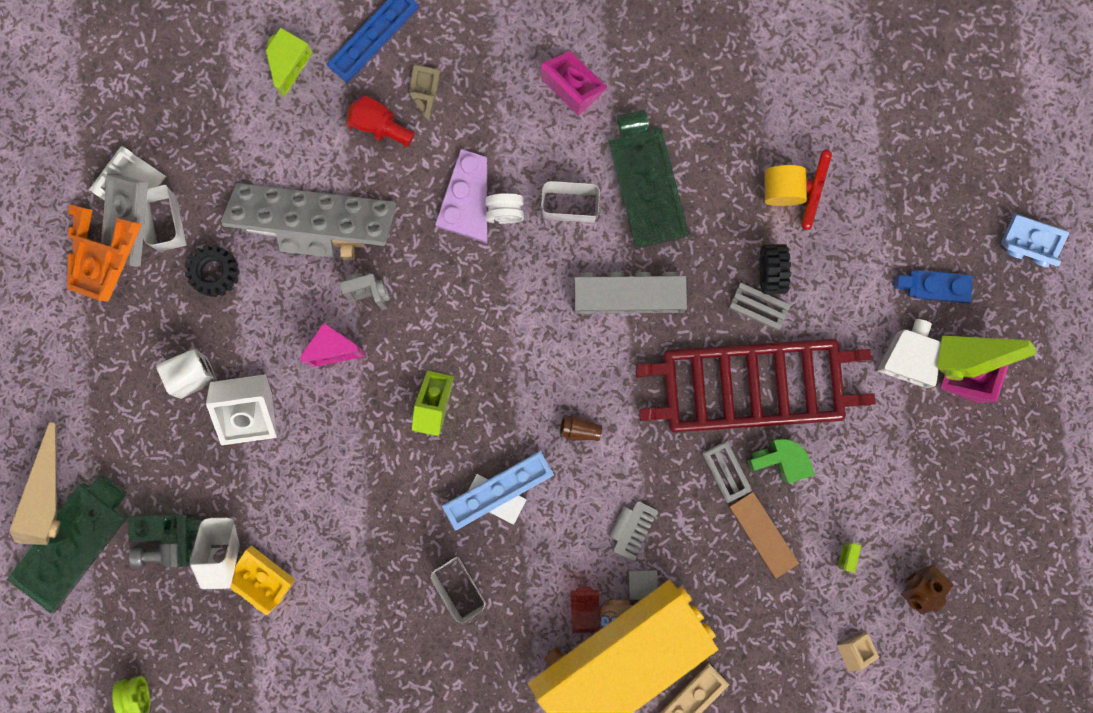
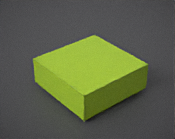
(849, 556)

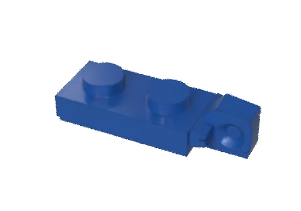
(936, 286)

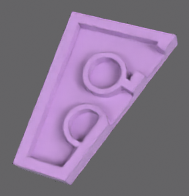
(464, 201)

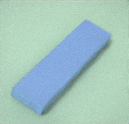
(497, 490)

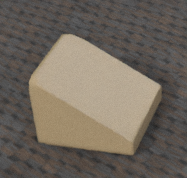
(858, 652)

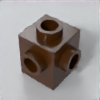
(927, 589)

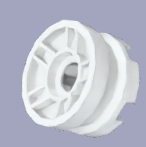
(504, 208)

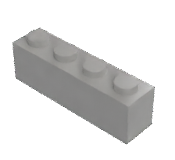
(630, 294)

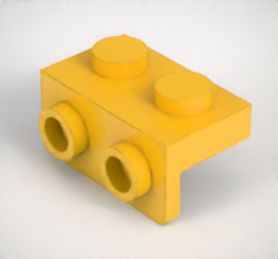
(260, 581)

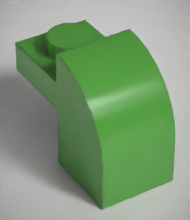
(788, 456)

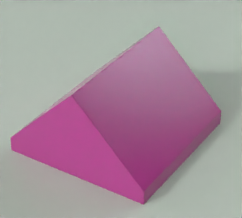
(572, 81)
(330, 348)
(978, 389)

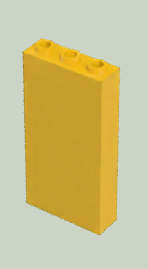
(629, 657)

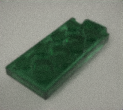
(647, 182)
(54, 569)

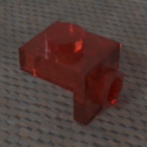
(585, 610)

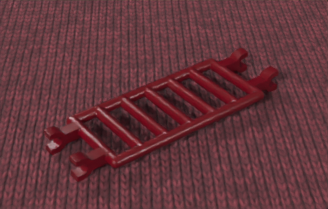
(756, 419)

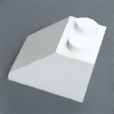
(242, 409)

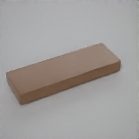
(763, 535)

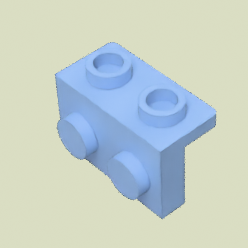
(1034, 240)

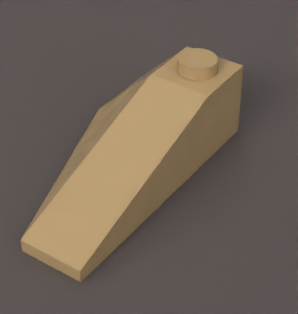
(37, 510)

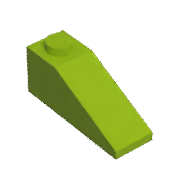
(976, 356)

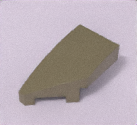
(424, 88)

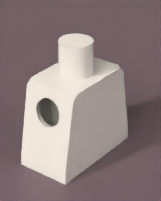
(913, 356)

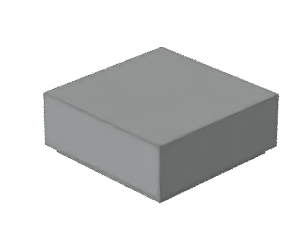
(641, 583)

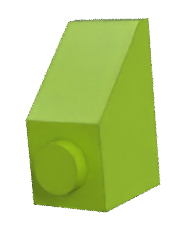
(286, 59)
(432, 403)

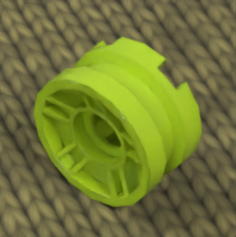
(131, 696)

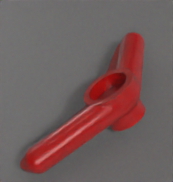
(815, 188)

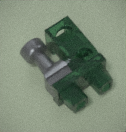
(174, 535)

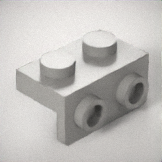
(360, 287)

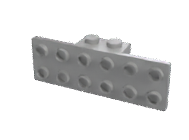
(309, 220)

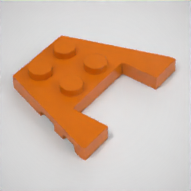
(95, 265)

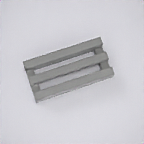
(754, 316)
(716, 451)

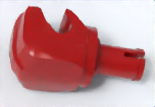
(376, 118)

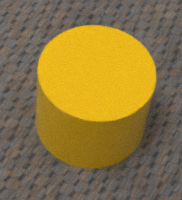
(785, 185)

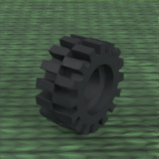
(196, 267)
(775, 269)

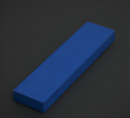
(371, 38)

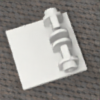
(127, 165)

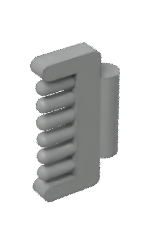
(625, 528)

